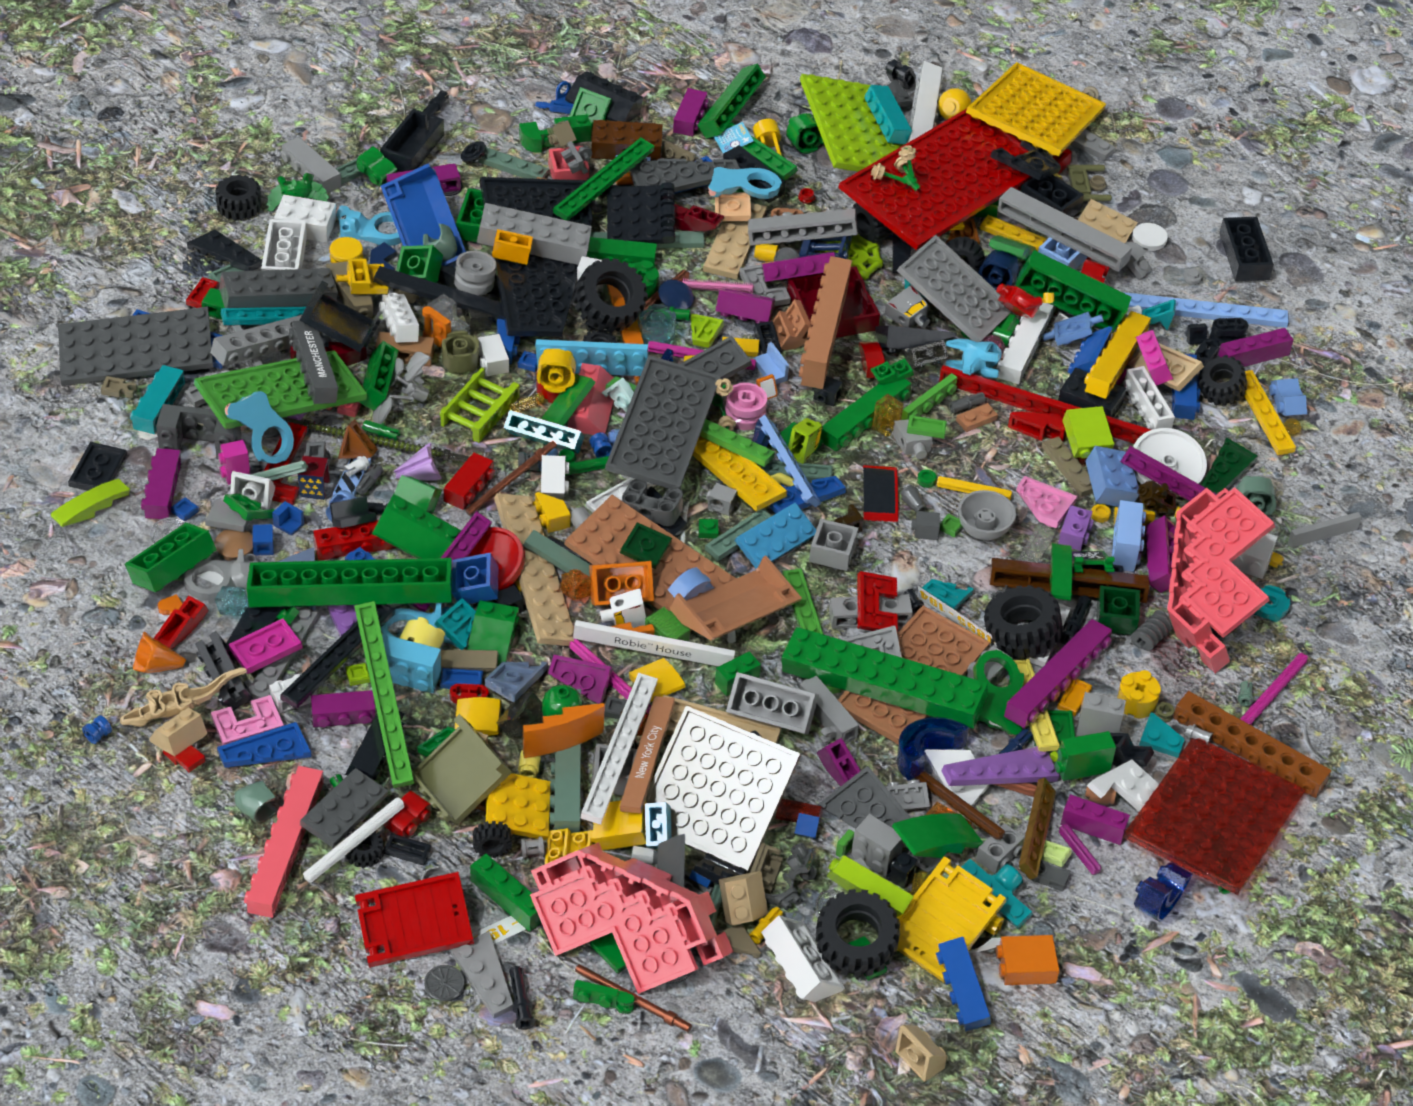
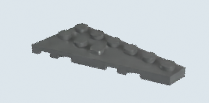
(678, 171)

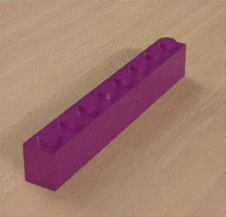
(1058, 673)

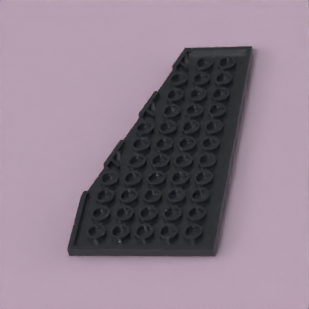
(540, 293)

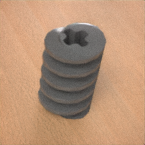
(1152, 631)

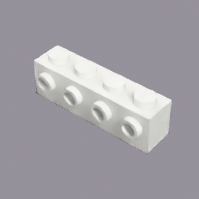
(399, 317)
(1148, 399)

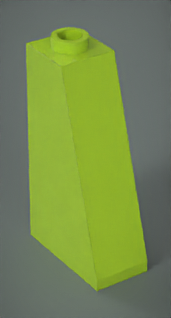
(855, 876)

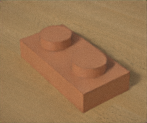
(976, 417)

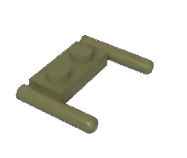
(1079, 180)

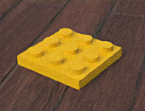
(522, 805)

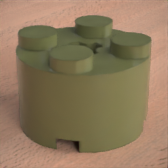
(460, 352)

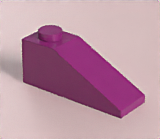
(838, 761)

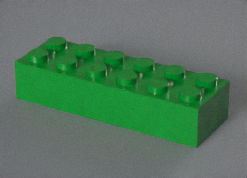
(1072, 290)

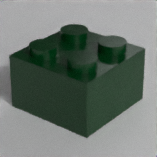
(1118, 609)

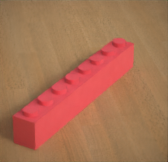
(284, 842)

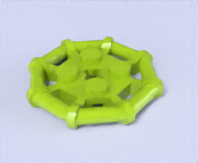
(859, 249)

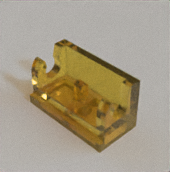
(886, 413)

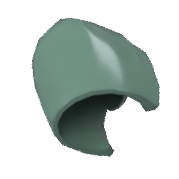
(445, 244)
(255, 801)

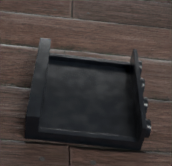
(339, 320)

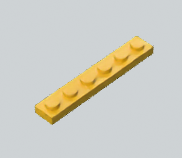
(1267, 416)

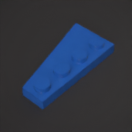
(824, 488)
(270, 746)

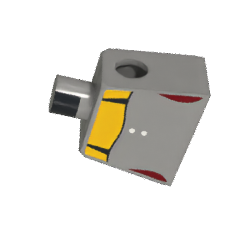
(908, 308)

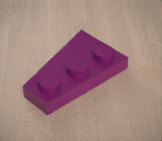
(582, 675)

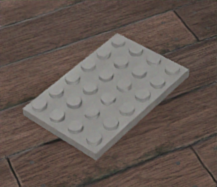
(955, 289)

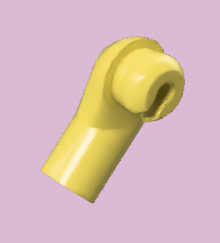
(783, 479)

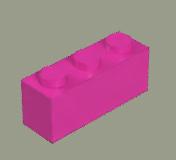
(1154, 357)

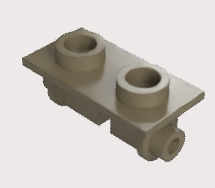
(673, 151)

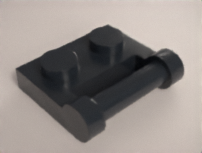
(716, 869)

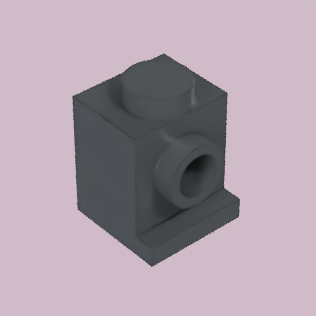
(317, 449)

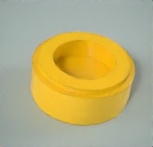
(1101, 513)

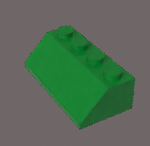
(414, 529)

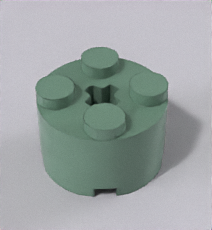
(1259, 492)

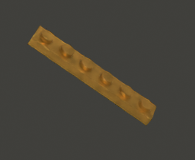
(1037, 828)

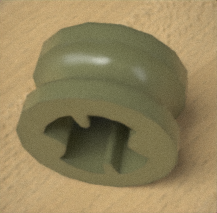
(1164, 706)

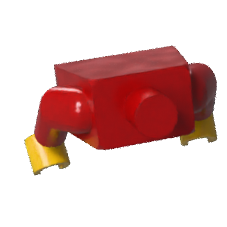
(1020, 301)

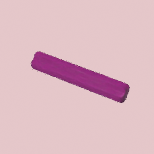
(1080, 849)

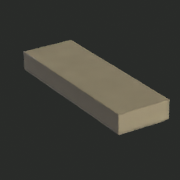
(470, 659)

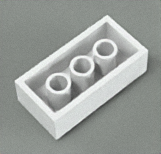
(284, 245)

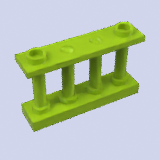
(489, 417)

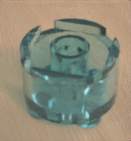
(657, 324)

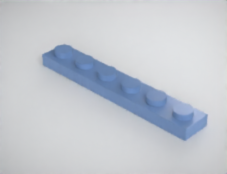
(786, 456)

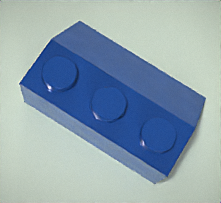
(1091, 350)

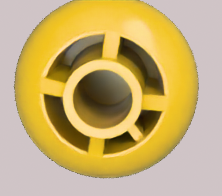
(953, 102)

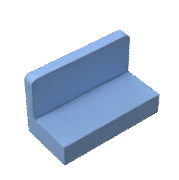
(773, 363)

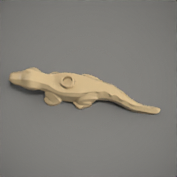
(176, 700)

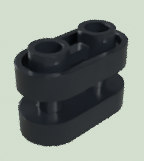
(903, 74)
(1228, 329)

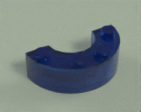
(925, 734)
(1160, 896)

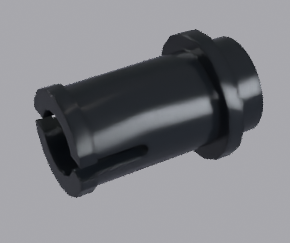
(916, 603)

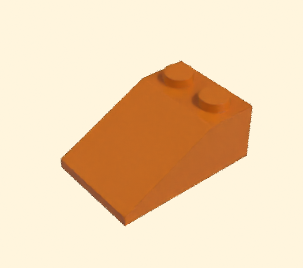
(619, 578)

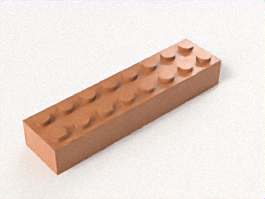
(825, 322)

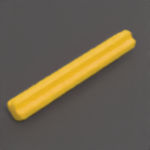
(968, 487)

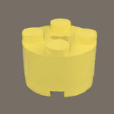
(423, 633)

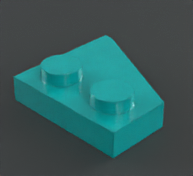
(948, 593)
(457, 623)
(1161, 737)

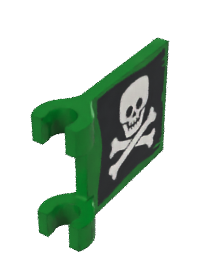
(1092, 558)

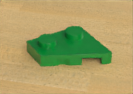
(246, 507)

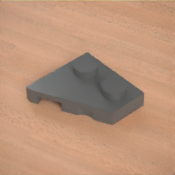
(901, 96)

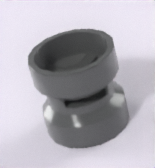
(522, 457)

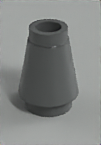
(912, 498)

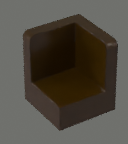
(853, 518)

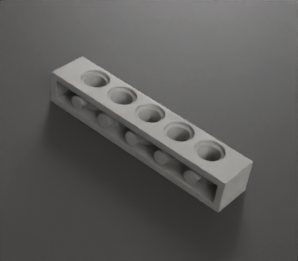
(253, 342)

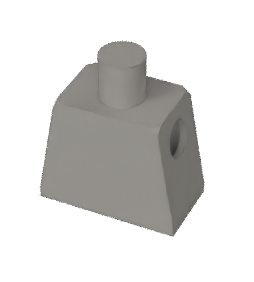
(909, 442)

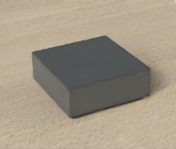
(614, 707)

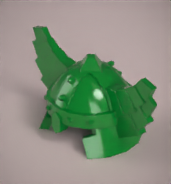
(305, 189)

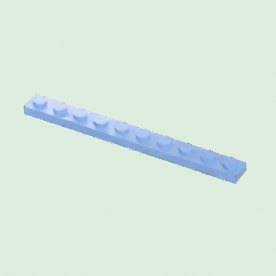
(1215, 310)

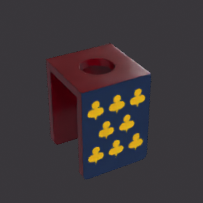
(312, 481)

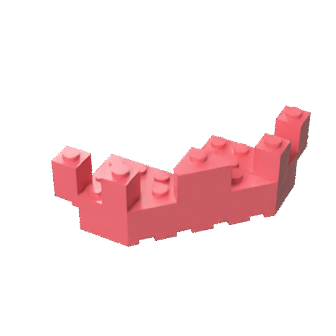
(1204, 581)
(648, 914)

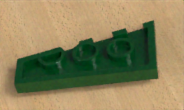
(1229, 465)

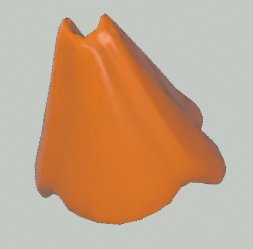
(155, 657)

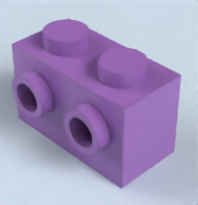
(1075, 527)

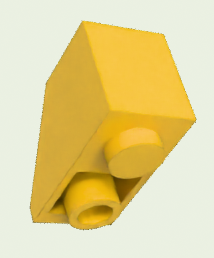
(552, 512)

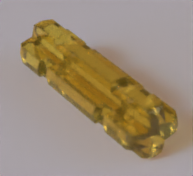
(527, 403)

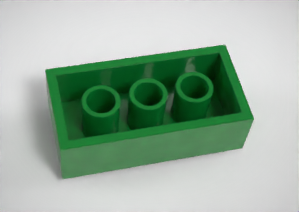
(170, 557)

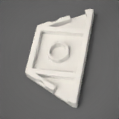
(939, 758)

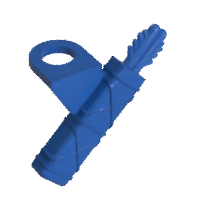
(558, 105)

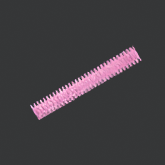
(712, 286)

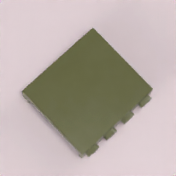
(460, 773)

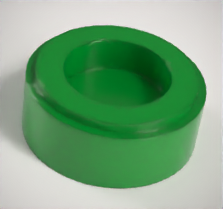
(926, 478)

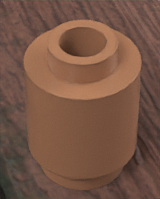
(1108, 798)

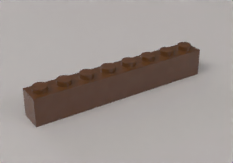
(1086, 583)

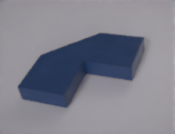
(382, 254)

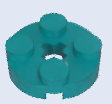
(1279, 606)

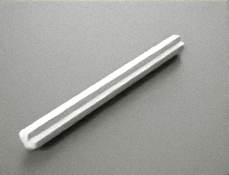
(353, 840)

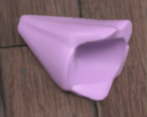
(420, 466)

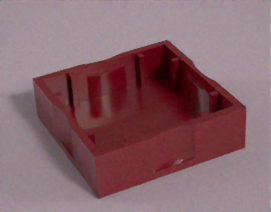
(859, 309)

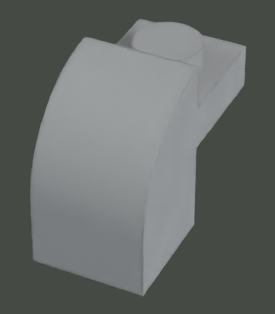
(1137, 262)

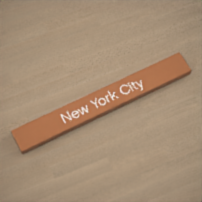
(647, 755)

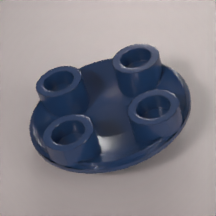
(675, 294)

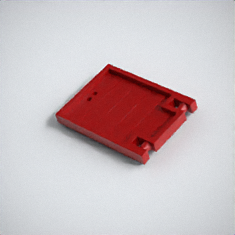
(414, 919)

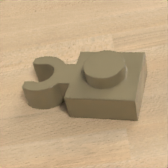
(116, 386)

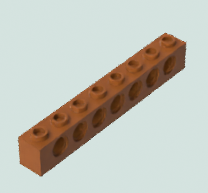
(1252, 744)

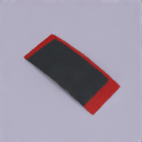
(880, 493)

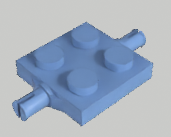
(1073, 328)

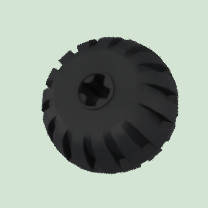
(970, 249)

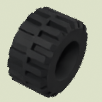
(238, 197)
(869, 226)
(1227, 391)

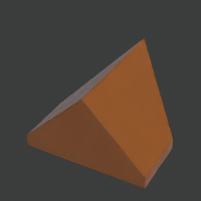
(356, 443)

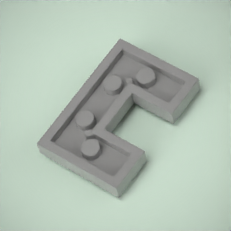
(755, 275)
(883, 640)

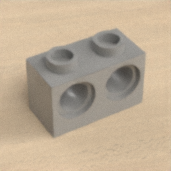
(996, 853)

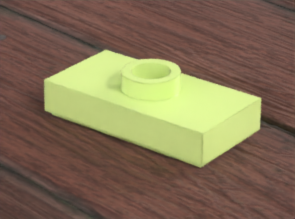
(1055, 853)

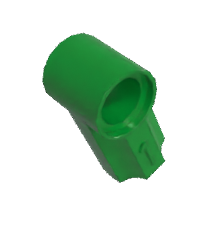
(1006, 328)

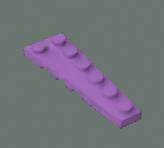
(1004, 768)

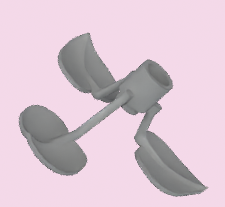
(414, 389)

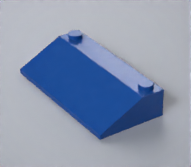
(419, 208)

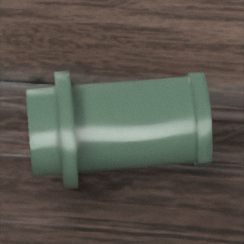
(1245, 697)

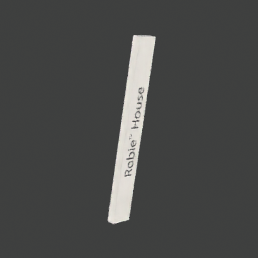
(652, 643)

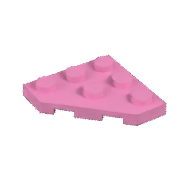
(1045, 501)

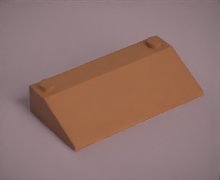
(736, 602)

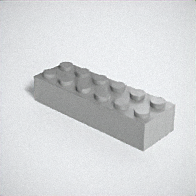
(551, 236)

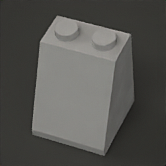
(1100, 714)

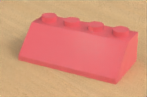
(595, 409)

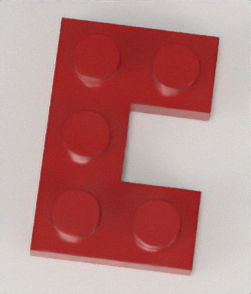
(869, 589)

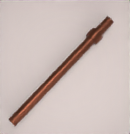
(511, 477)
(669, 1017)

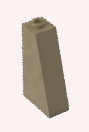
(358, 302)

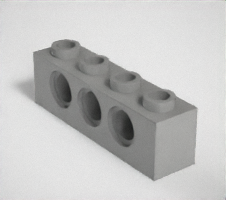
(844, 610)

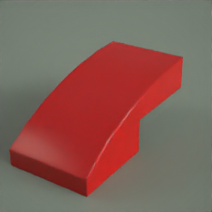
(188, 758)

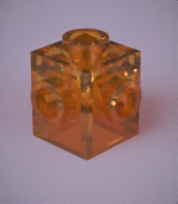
(576, 584)

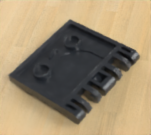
(640, 212)

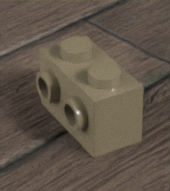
(560, 134)

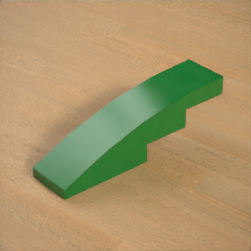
(1061, 571)

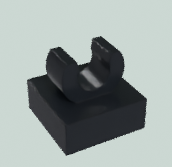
(1196, 333)

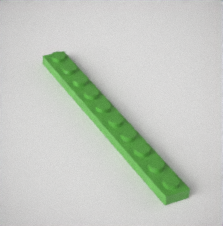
(728, 439)
(384, 695)

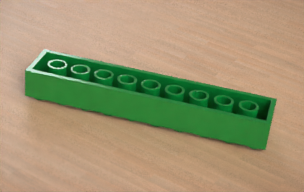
(349, 582)
(884, 677)

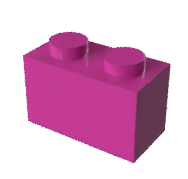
(233, 458)

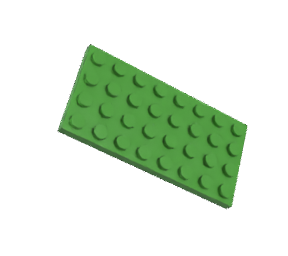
(282, 385)

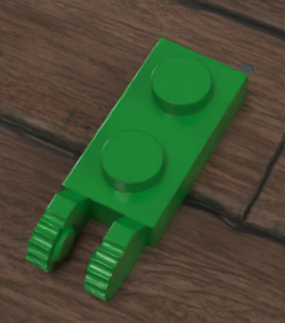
(604, 996)

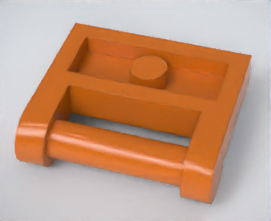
(441, 325)

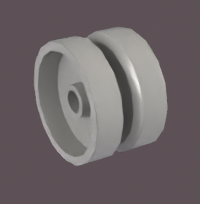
(475, 272)

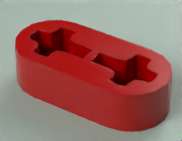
(467, 691)

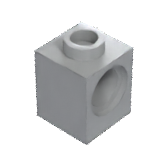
(721, 499)

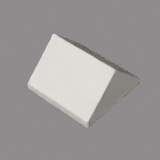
(254, 487)

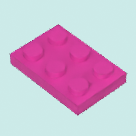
(265, 646)

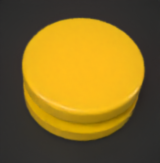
(344, 249)

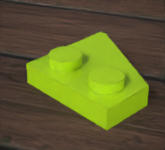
(705, 329)

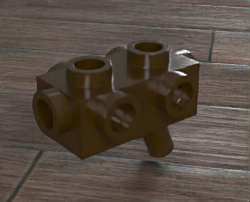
(1157, 498)

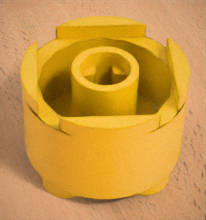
(556, 370)
(1140, 693)

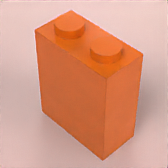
(1027, 960)

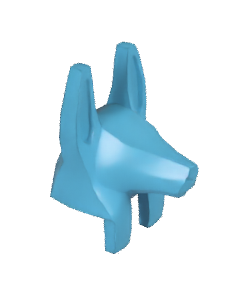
(976, 357)

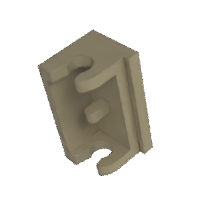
(768, 865)

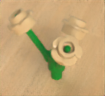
(903, 164)
(723, 389)

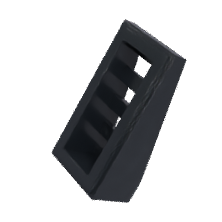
(763, 327)

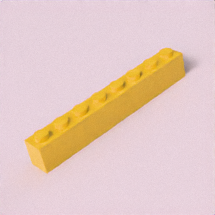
(1116, 355)

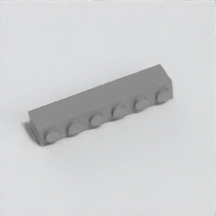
(802, 227)

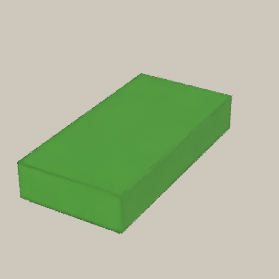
(926, 426)

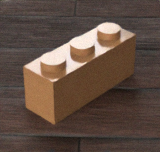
(408, 349)

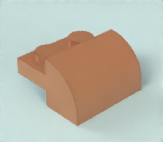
(792, 326)

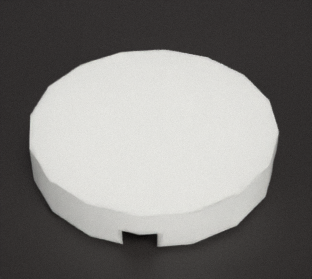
(1150, 236)

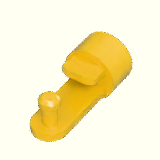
(768, 133)

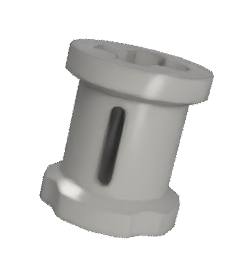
(537, 844)

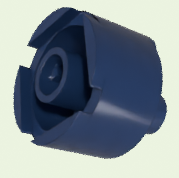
(999, 268)

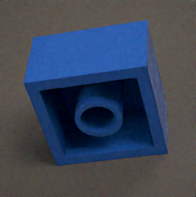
(475, 578)

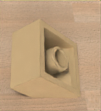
(179, 732)
(743, 898)
(920, 1052)

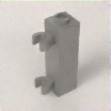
(831, 713)

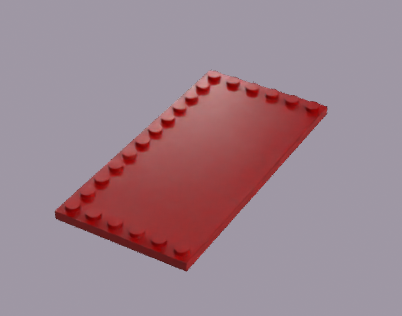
(953, 177)

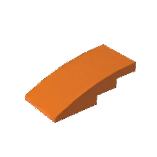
(563, 731)

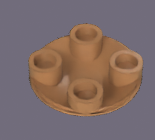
(230, 541)

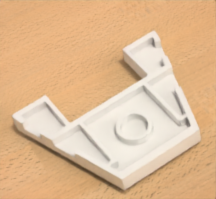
(1128, 781)

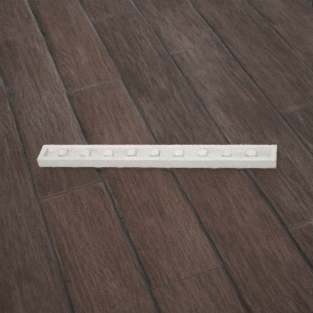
(619, 749)

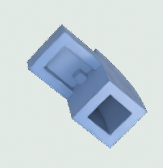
(690, 584)

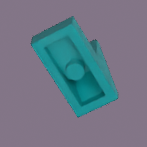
(1161, 313)

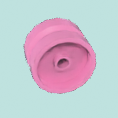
(746, 405)

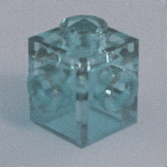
(232, 601)

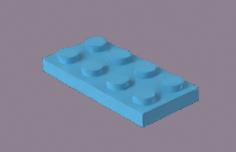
(776, 535)

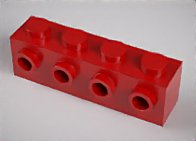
(332, 543)

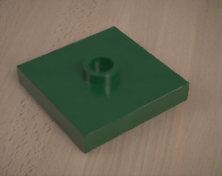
(646, 545)

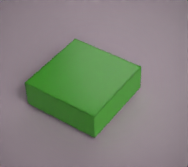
(950, 525)
(845, 843)

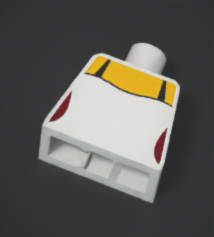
(625, 609)

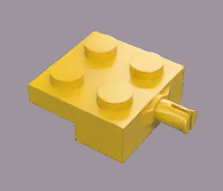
(361, 276)

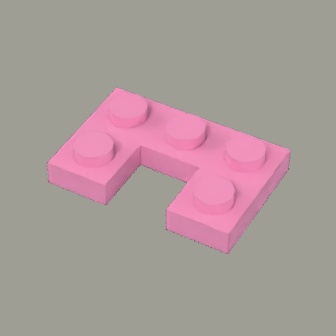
(265, 719)

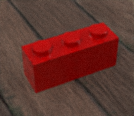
(468, 481)

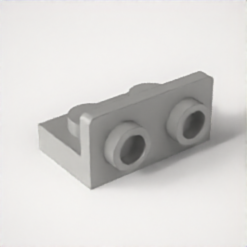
(910, 795)

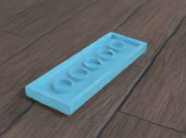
(613, 357)

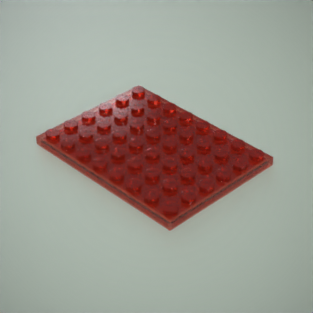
(1215, 814)

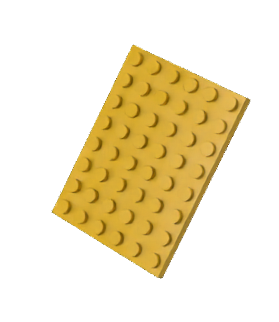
(1036, 108)

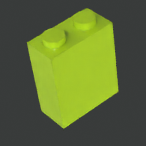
(1086, 430)

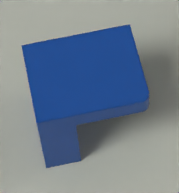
(288, 518)
(263, 539)

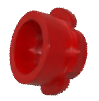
(806, 195)

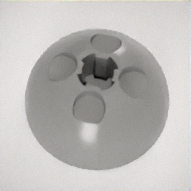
(986, 514)

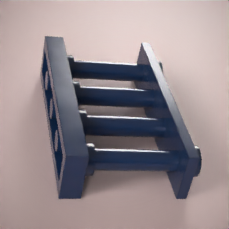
(810, 246)

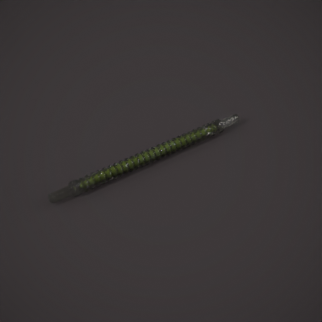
(446, 454)

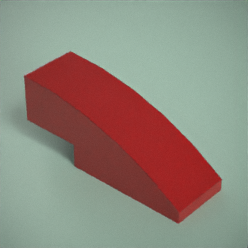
(871, 356)
(1037, 425)
(181, 622)

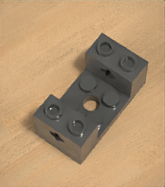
(182, 422)

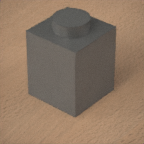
(926, 525)

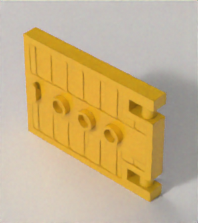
(943, 912)

